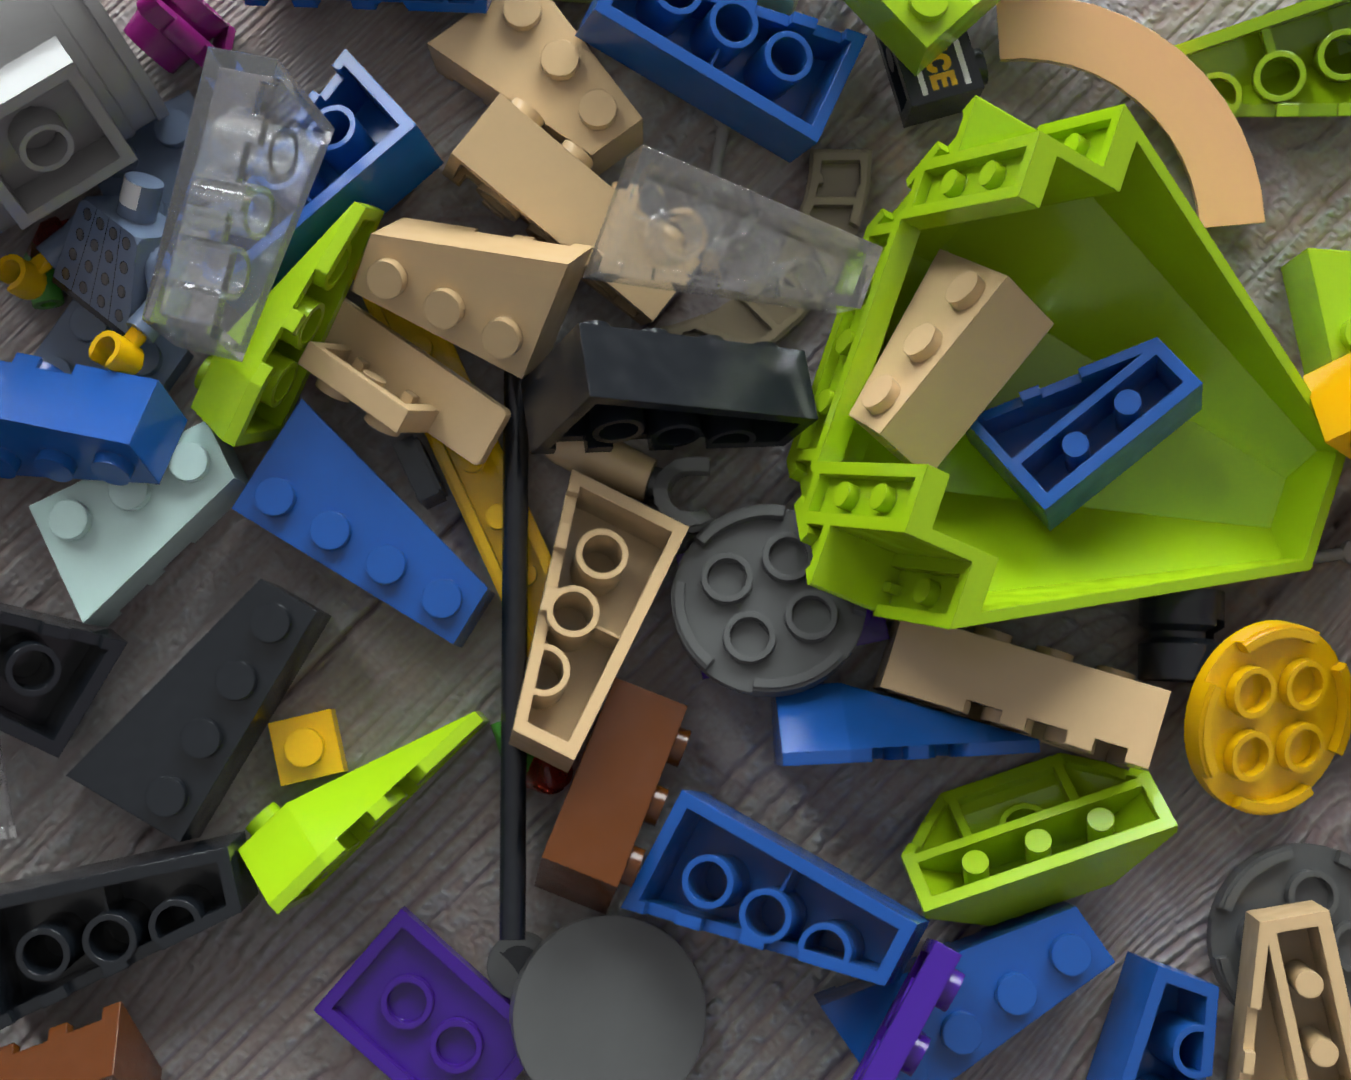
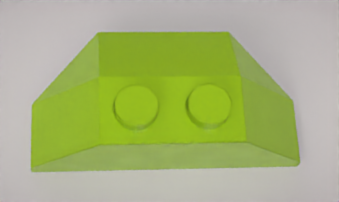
(1033, 838)

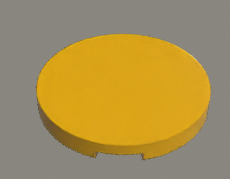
(1267, 717)

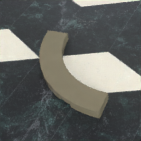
(834, 194)

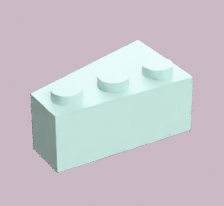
(122, 537)

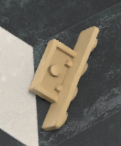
(402, 385)

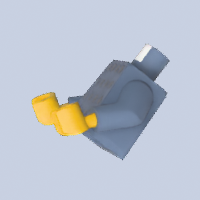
(105, 265)

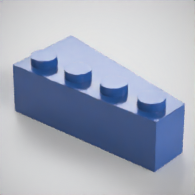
(733, 60)
(370, 160)
(84, 423)
(349, 519)
(756, 887)
(1010, 980)
(1157, 1025)

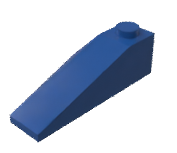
(856, 725)

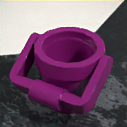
(178, 31)

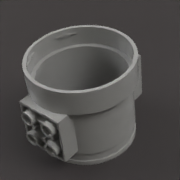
(65, 104)

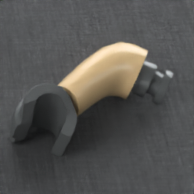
(637, 476)

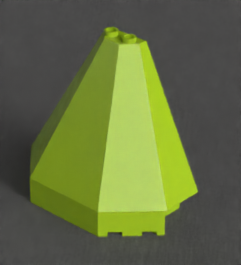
(1113, 260)

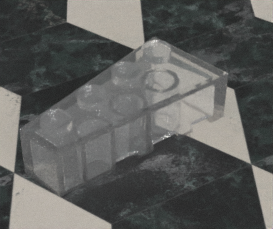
(234, 202)
(717, 239)

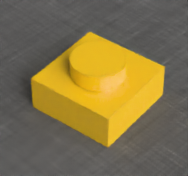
(307, 747)

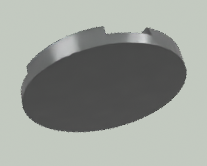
(749, 609)
(1277, 878)
(608, 1004)

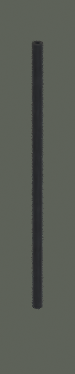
(513, 664)

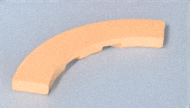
(1157, 80)

